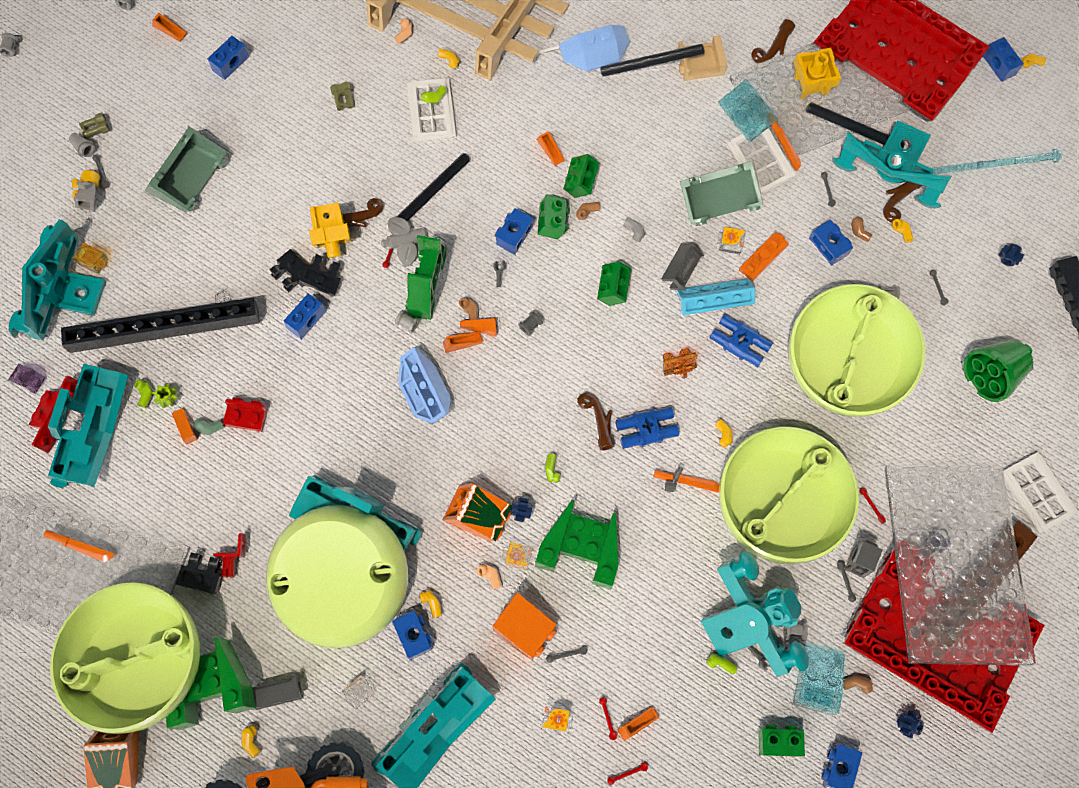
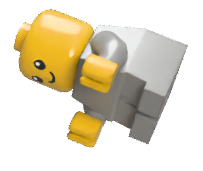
(86, 196)

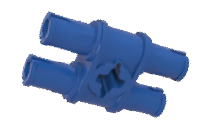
(743, 350)
(643, 436)

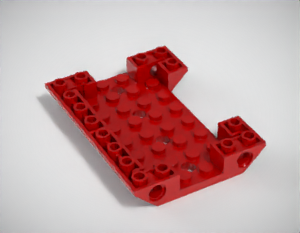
(910, 34)
(962, 687)

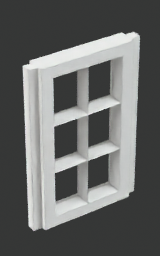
(415, 110)
(776, 152)
(1053, 484)

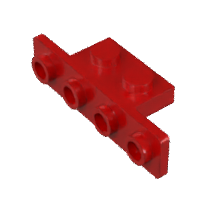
(41, 417)

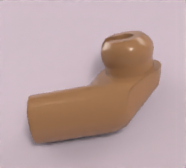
(585, 209)
(858, 229)
(470, 307)
(859, 681)

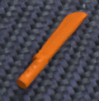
(790, 152)
(688, 480)
(87, 549)

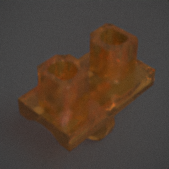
(679, 365)

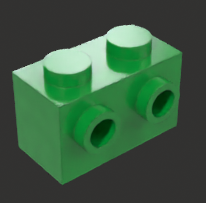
(581, 176)
(552, 217)
(614, 283)
(781, 741)

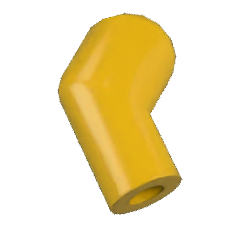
(449, 55)
(1031, 59)
(903, 228)
(727, 433)
(434, 604)
(247, 741)

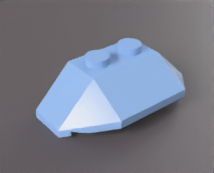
(595, 47)
(423, 387)

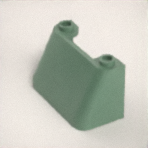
(186, 170)
(722, 192)

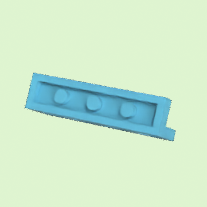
(716, 296)

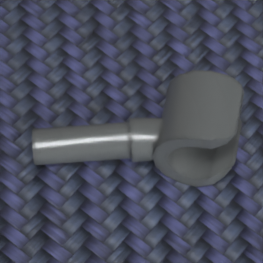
(498, 274)
(670, 486)
(761, 659)

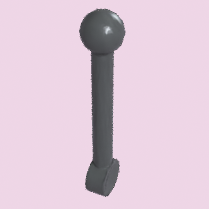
(105, 184)
(832, 202)
(944, 301)
(841, 566)
(583, 650)

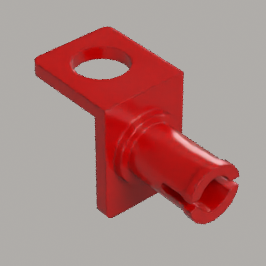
(229, 558)

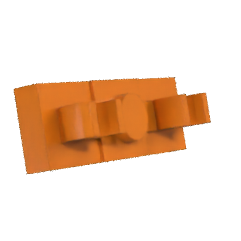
(763, 256)

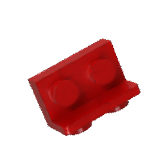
(244, 414)

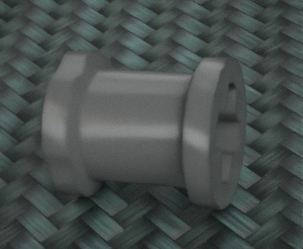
(530, 323)

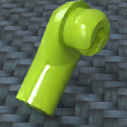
(434, 97)
(145, 392)
(549, 469)
(724, 663)

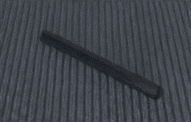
(651, 60)
(848, 123)
(434, 187)

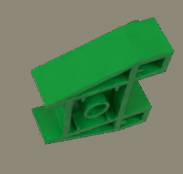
(424, 281)
(582, 540)
(217, 676)

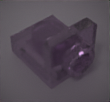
(27, 378)

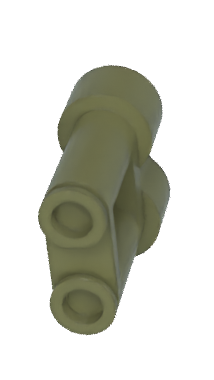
(342, 90)
(100, 122)

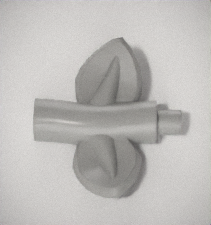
(402, 239)

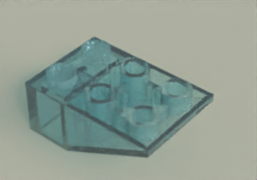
(747, 110)
(822, 683)

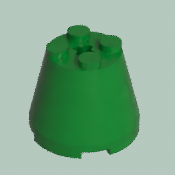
(998, 368)

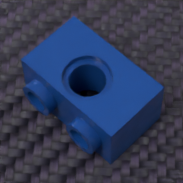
(228, 57)
(1003, 59)
(513, 240)
(832, 252)
(304, 316)
(403, 626)
(849, 758)

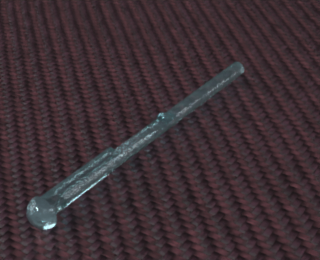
(1055, 156)

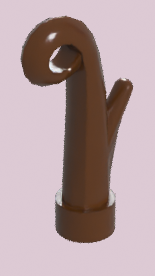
(779, 43)
(900, 193)
(354, 218)
(603, 422)

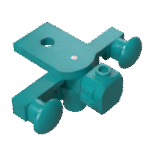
(753, 618)

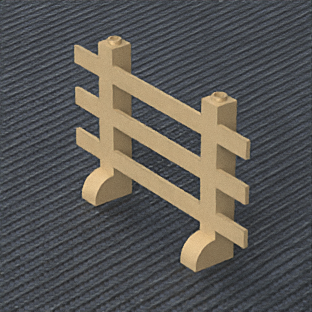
(494, 39)

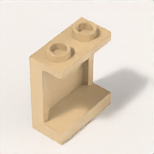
(706, 65)

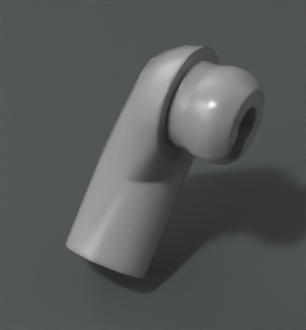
(636, 227)

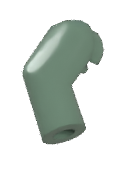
(208, 428)

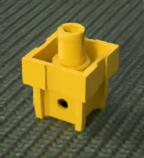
(816, 72)
(329, 231)

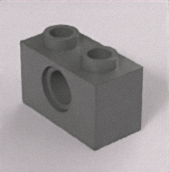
(864, 559)

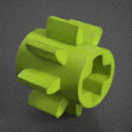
(163, 391)

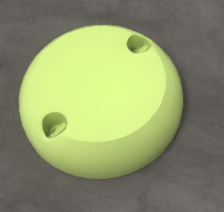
(856, 352)
(788, 495)
(336, 576)
(125, 658)

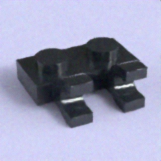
(293, 265)
(319, 279)
(200, 579)

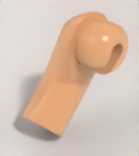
(406, 31)
(490, 573)

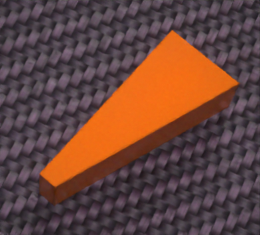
(168, 27)
(550, 148)
(484, 326)
(461, 341)
(184, 426)
(638, 723)

